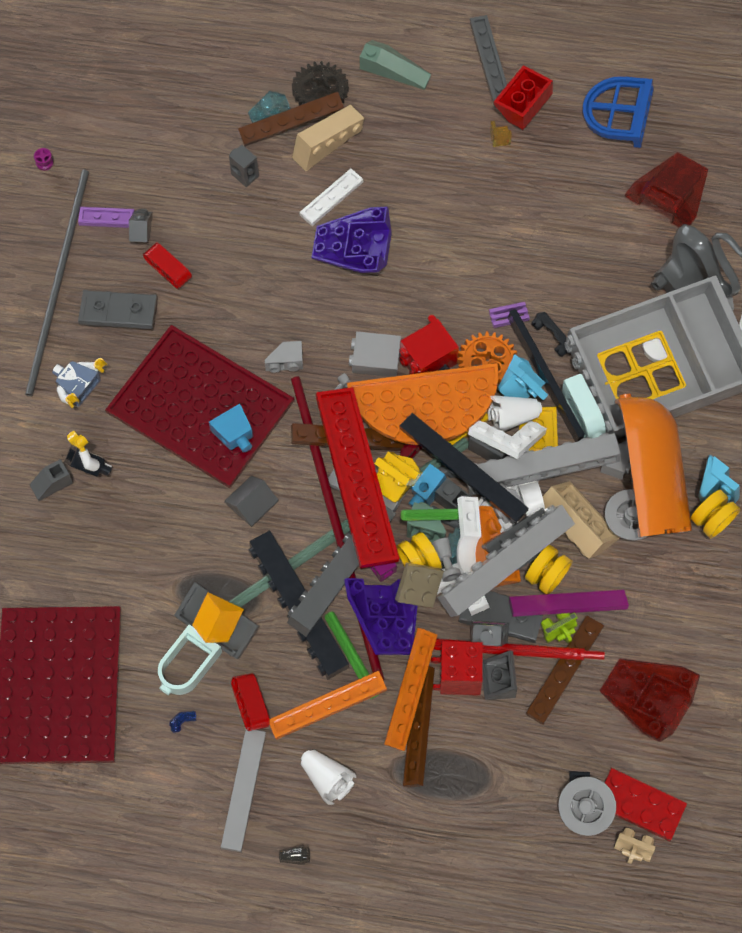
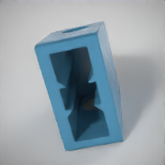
(233, 429)
(430, 481)

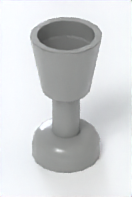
(443, 550)

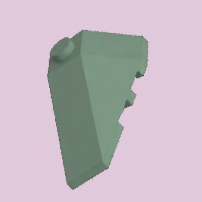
(389, 63)

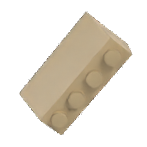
(590, 528)

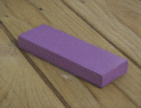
(104, 217)

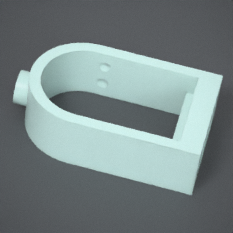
(584, 406)
(192, 635)

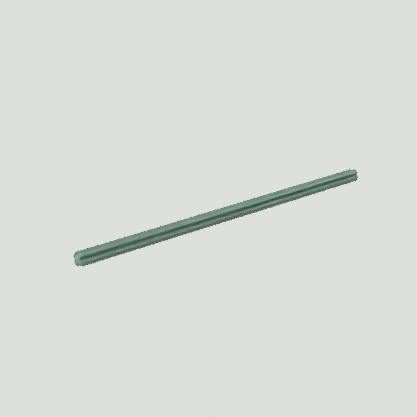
(320, 544)

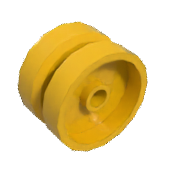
(715, 513)
(418, 552)
(548, 569)

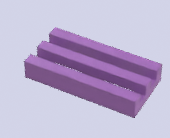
(503, 312)

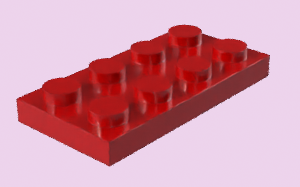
(645, 805)

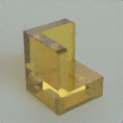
(500, 135)

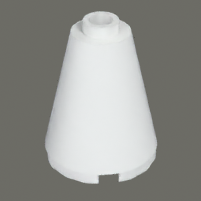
(512, 411)
(328, 776)

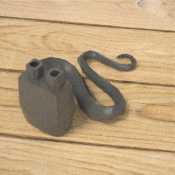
(695, 260)

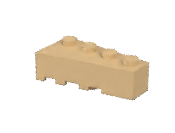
(326, 136)

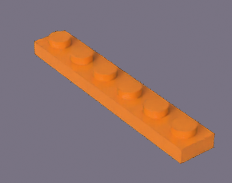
(410, 689)
(327, 705)

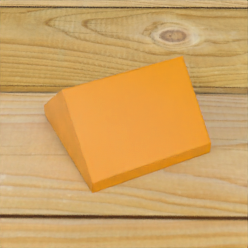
(216, 619)

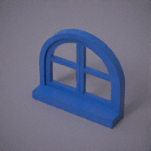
(640, 111)

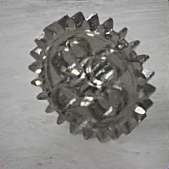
(319, 86)

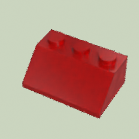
(524, 96)

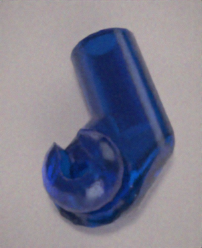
(181, 717)

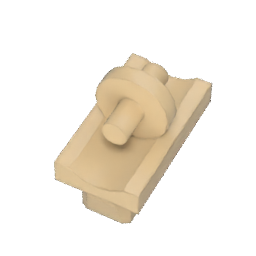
(633, 847)

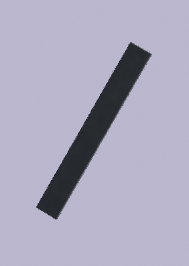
(545, 374)
(463, 468)

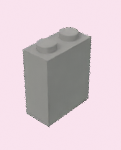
(375, 354)

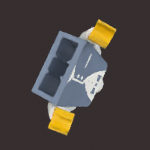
(77, 380)

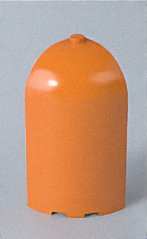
(655, 466)

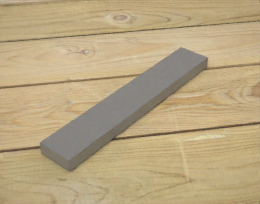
(243, 791)

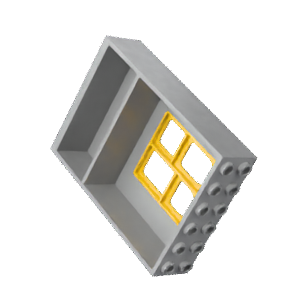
(699, 343)

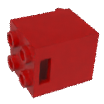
(428, 348)
(460, 668)

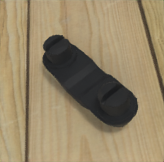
(542, 319)

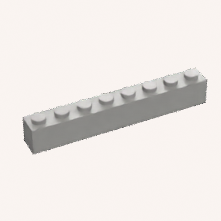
(552, 461)
(506, 560)

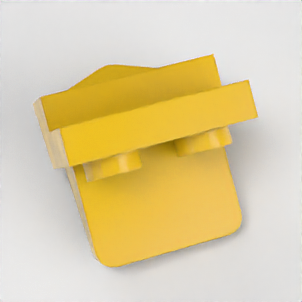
(396, 475)

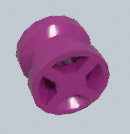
(40, 156)

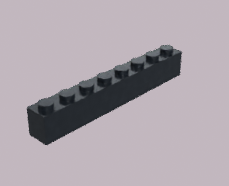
(289, 589)

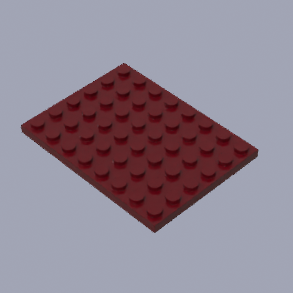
(185, 388)
(59, 684)

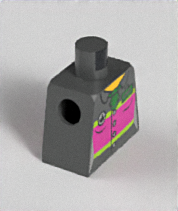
(489, 632)

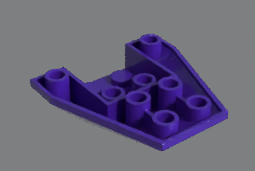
(355, 241)
(383, 619)

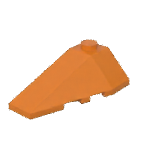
(489, 529)

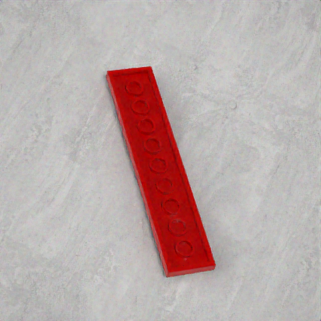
(357, 478)

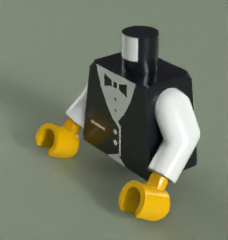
(82, 459)

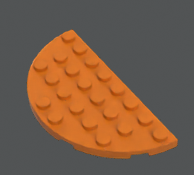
(442, 399)

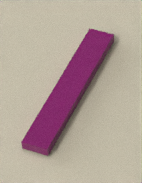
(568, 603)

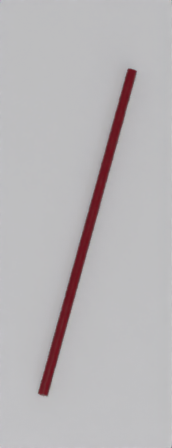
(330, 502)

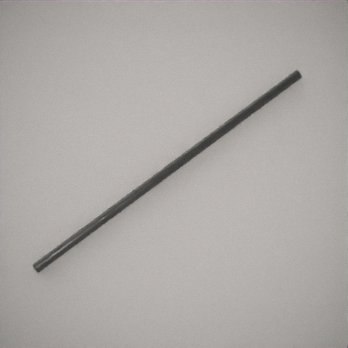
(56, 284)

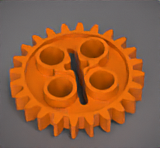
(491, 345)

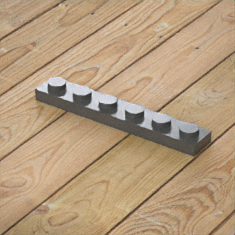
(488, 55)

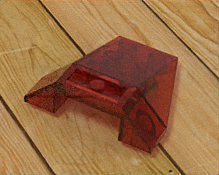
(674, 187)
(651, 695)

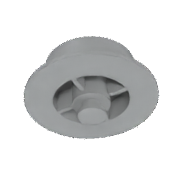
(622, 515)
(587, 806)

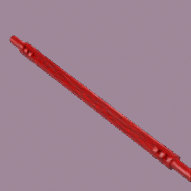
(535, 651)

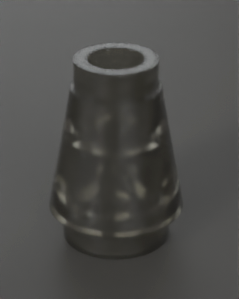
(295, 855)

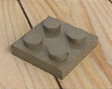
(419, 585)

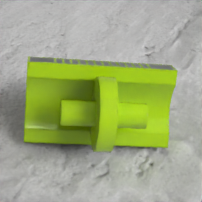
(562, 629)

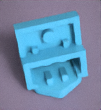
(521, 380)
(716, 478)

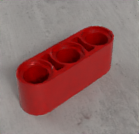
(167, 265)
(250, 702)

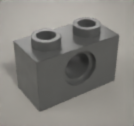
(243, 165)

